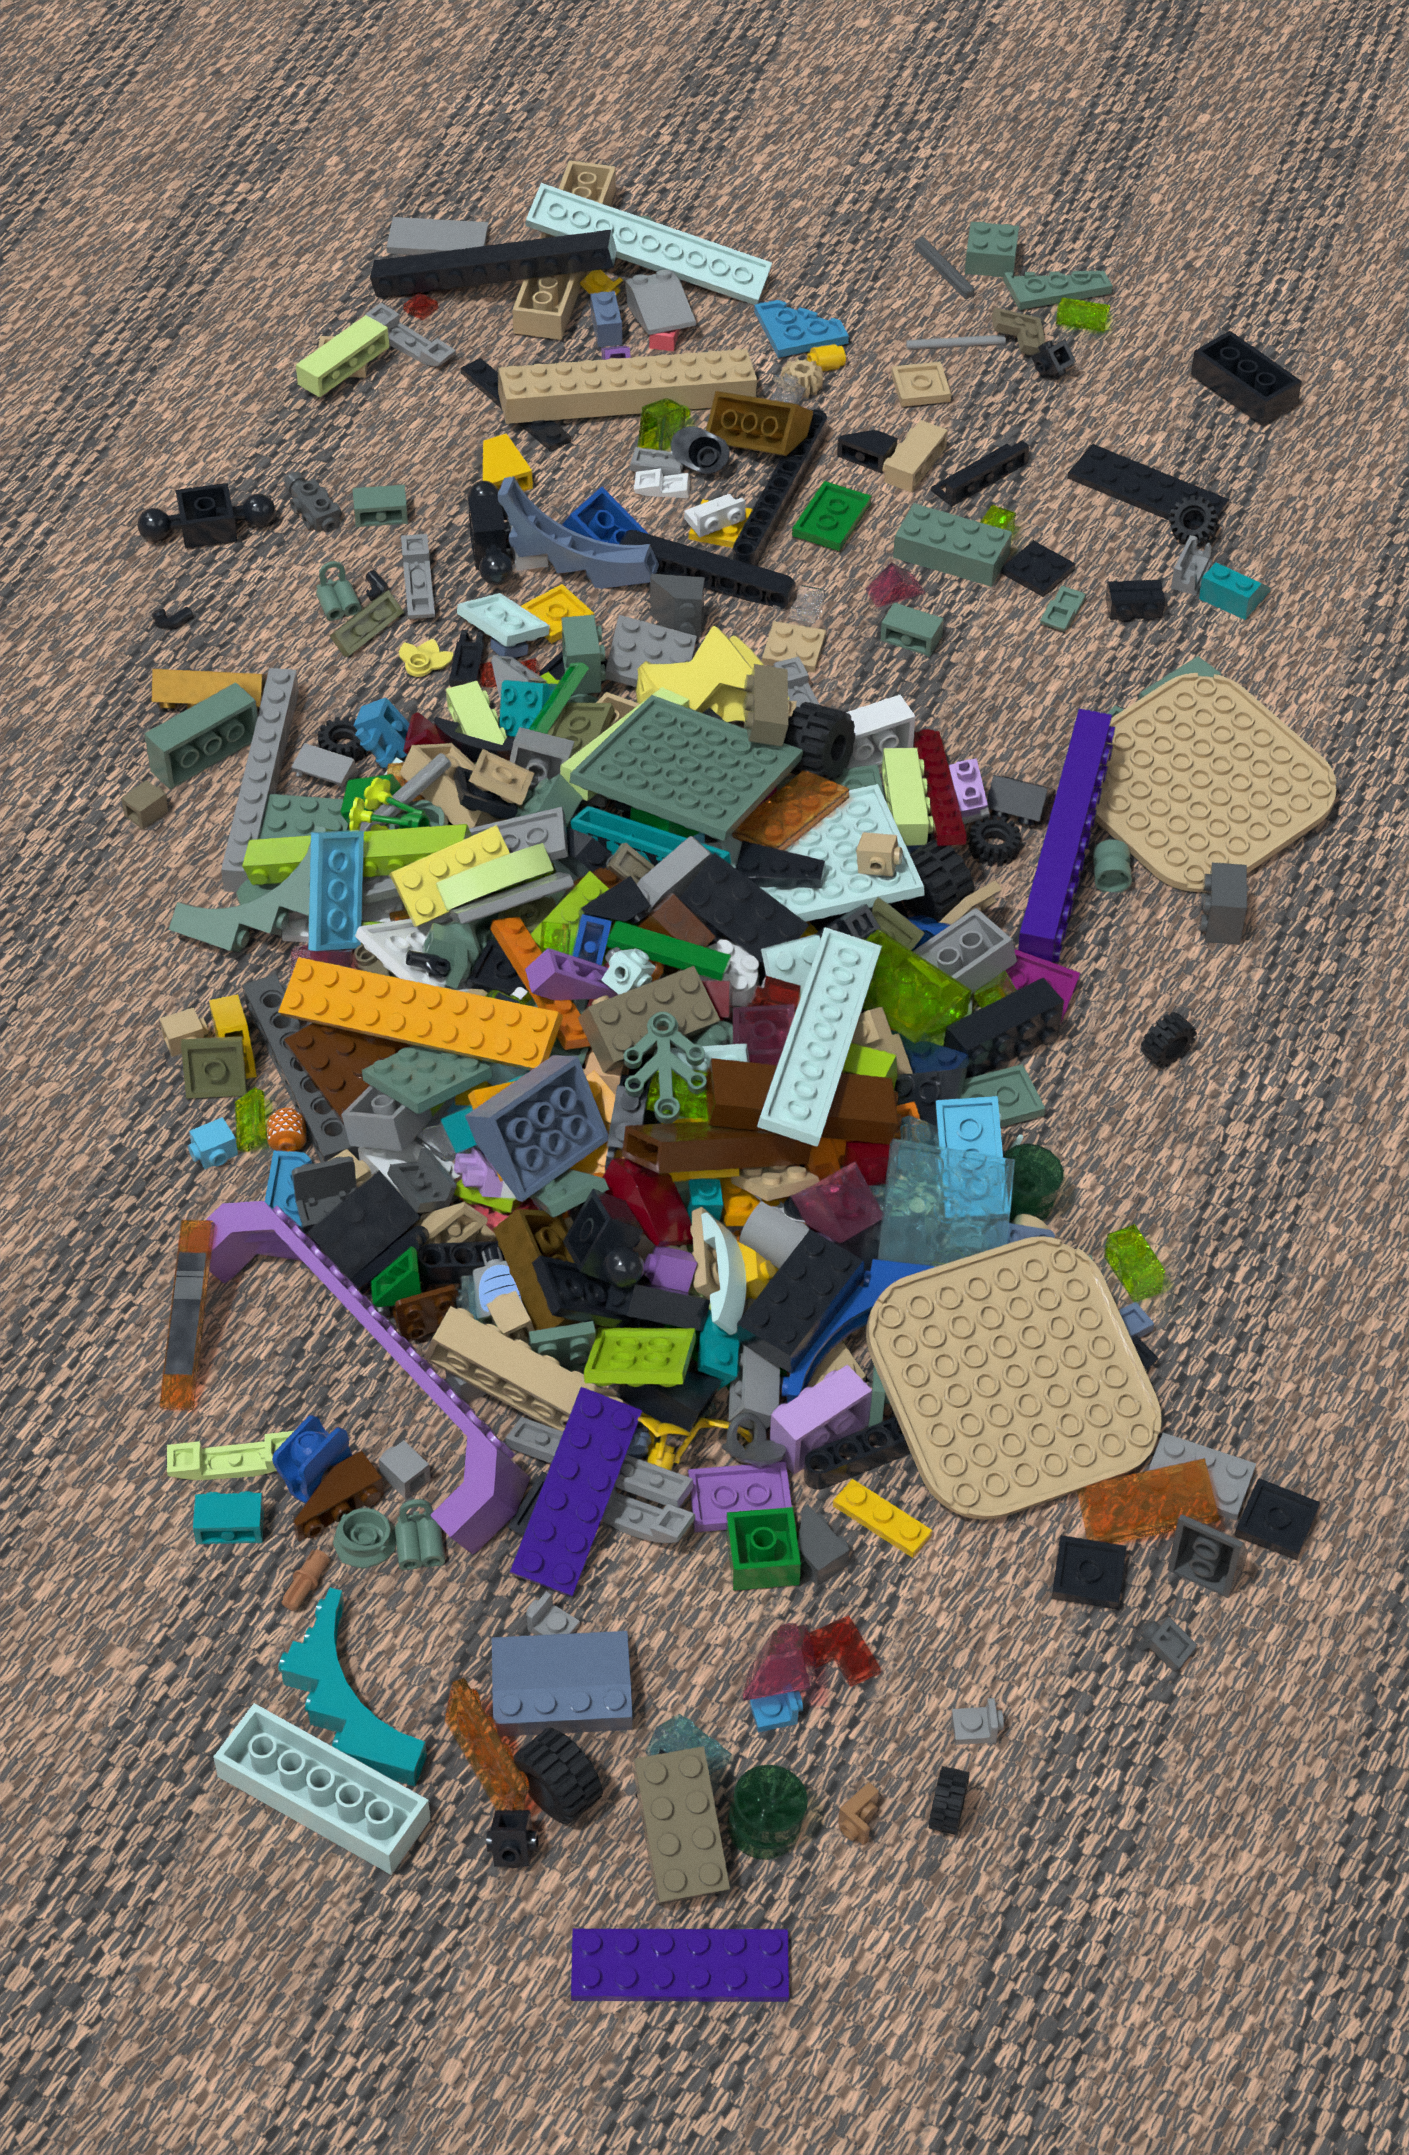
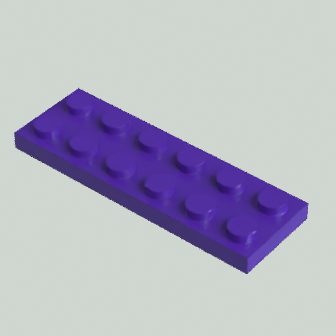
(575, 1492)
(680, 1965)

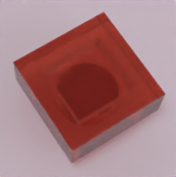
(420, 306)

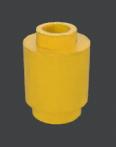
(828, 357)

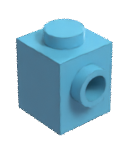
(212, 1143)

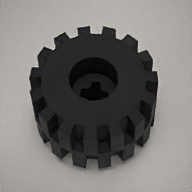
(824, 737)
(944, 880)

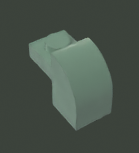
(455, 948)

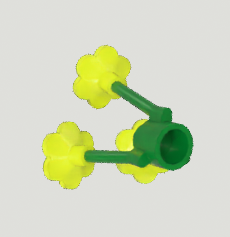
(377, 795)

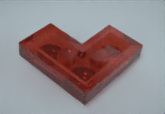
(844, 1645)

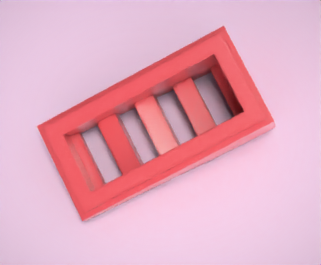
(664, 340)

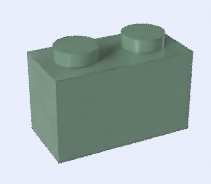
(380, 505)
(912, 629)

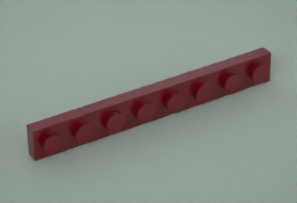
(944, 807)

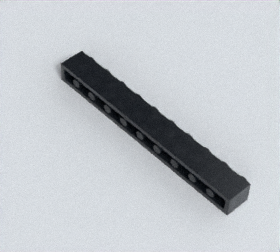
(494, 263)

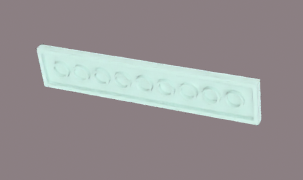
(652, 244)
(819, 1037)

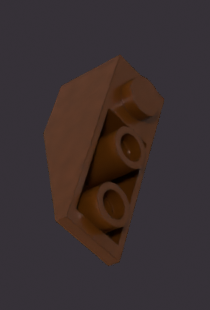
(344, 1489)

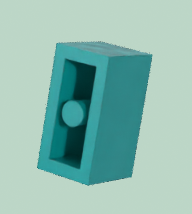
(228, 1518)

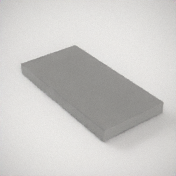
(425, 236)
(511, 897)

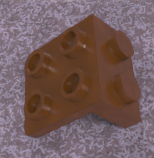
(423, 1312)

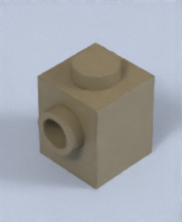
(145, 804)

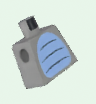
(491, 1282)

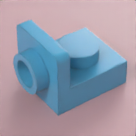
(776, 1710)

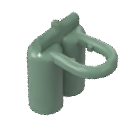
(336, 596)
(418, 1537)

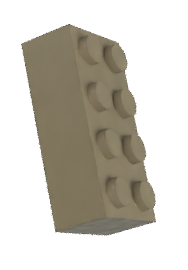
(623, 1019)
(680, 1825)

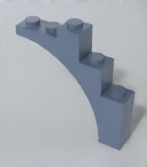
(568, 551)

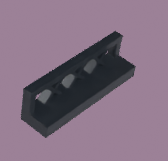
(982, 473)

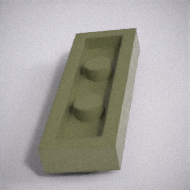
(366, 623)

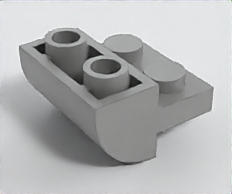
(772, 1233)

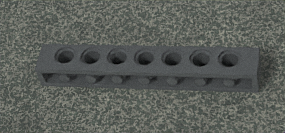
(323, 1127)

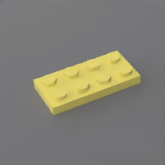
(418, 880)

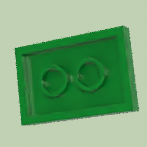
(831, 516)

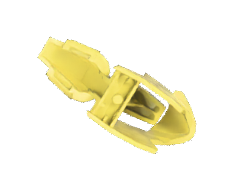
(710, 679)

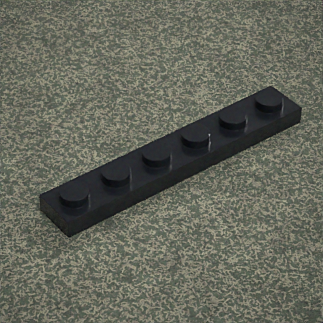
(486, 380)

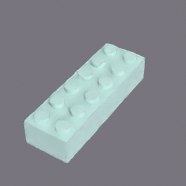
(322, 1788)

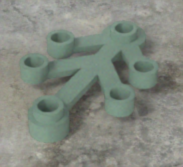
(664, 1062)

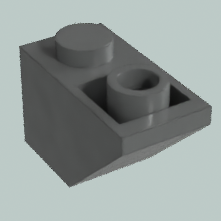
(819, 1548)

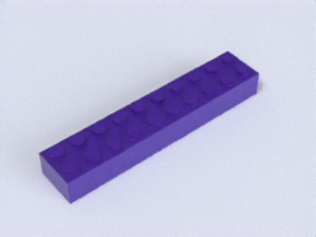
(1067, 836)

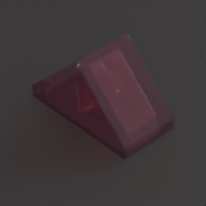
(893, 586)

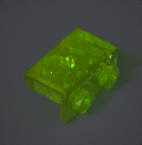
(1082, 314)

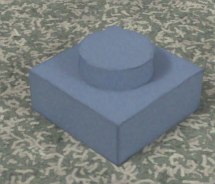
(519, 649)
(1136, 1320)

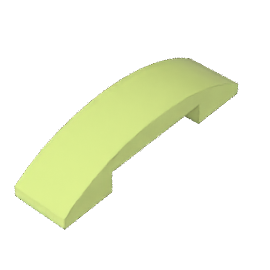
(494, 876)
(223, 1462)

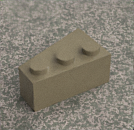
(766, 705)

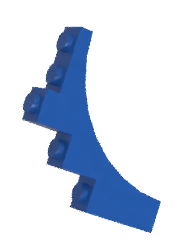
(849, 1319)

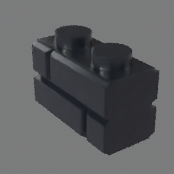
(1135, 599)

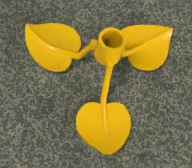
(662, 1454)

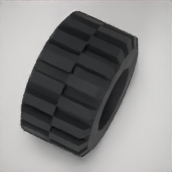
(559, 1775)

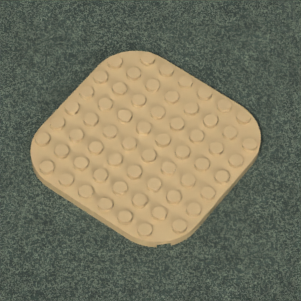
(1208, 780)
(1012, 1377)

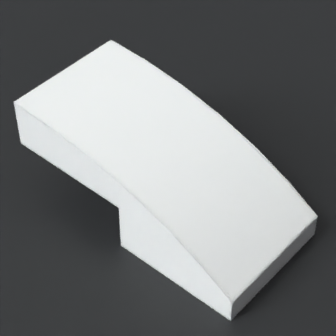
(655, 484)

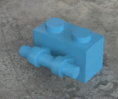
(382, 731)

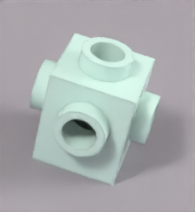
(628, 970)

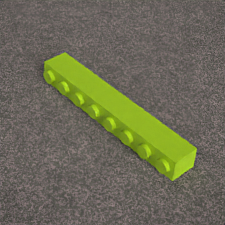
(383, 851)

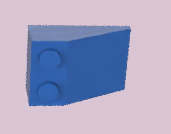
(602, 519)

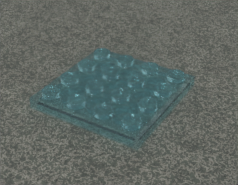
(943, 1204)

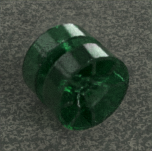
(767, 1812)

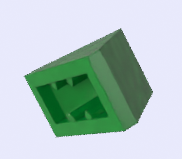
(398, 1280)

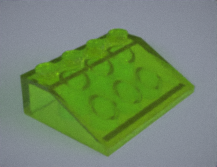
(913, 992)

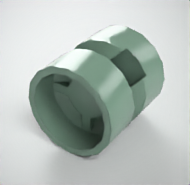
(1112, 866)

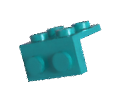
(521, 703)
(718, 1353)

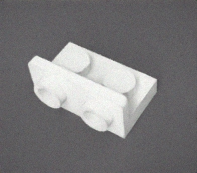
(715, 514)

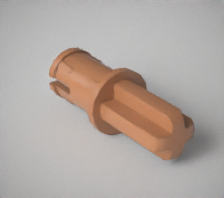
(305, 1579)

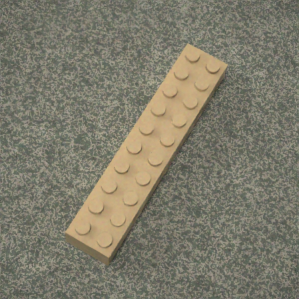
(548, 301)
(621, 384)

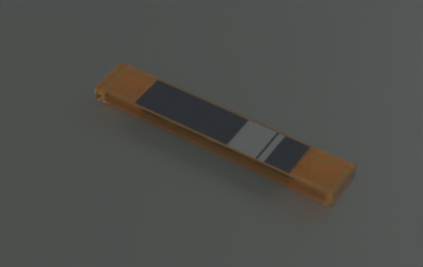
(187, 1315)

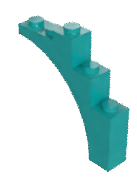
(335, 1707)

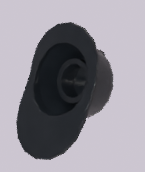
(700, 450)

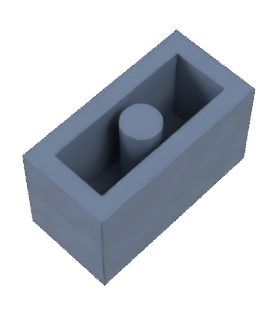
(606, 319)

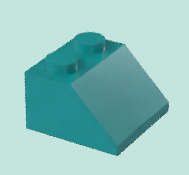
(1232, 591)

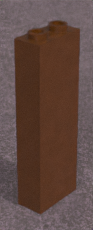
(860, 1108)
(708, 1147)

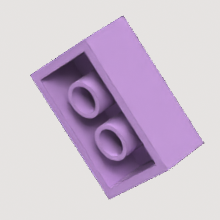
(821, 1415)

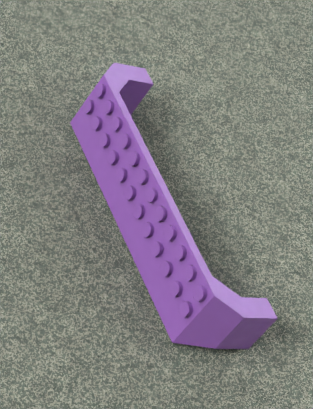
(491, 1476)

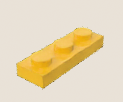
(882, 1518)

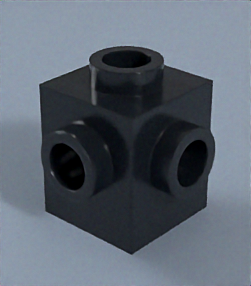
(1053, 358)
(512, 1838)

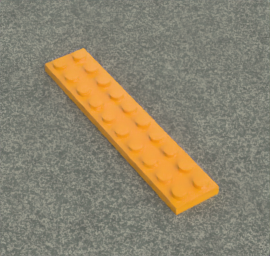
(420, 1014)

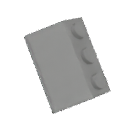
(970, 950)

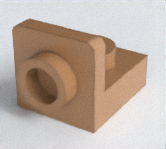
(857, 1812)

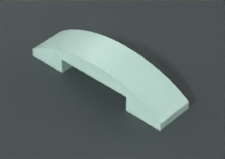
(729, 1301)

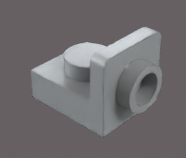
(548, 1619)
(977, 1724)

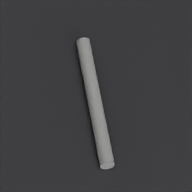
(955, 342)

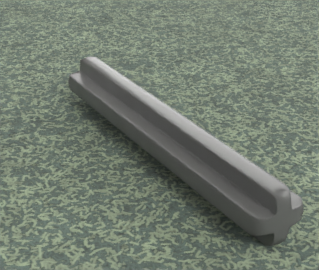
(949, 273)

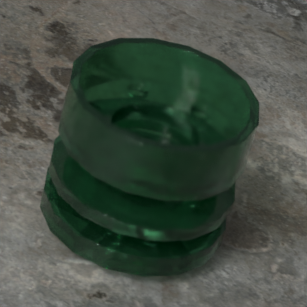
(1035, 1180)

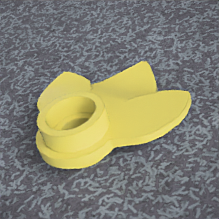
(424, 658)

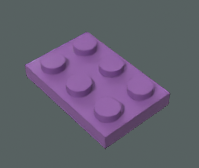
(735, 1490)

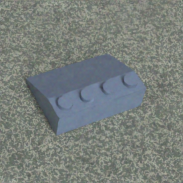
(539, 1125)
(561, 1683)

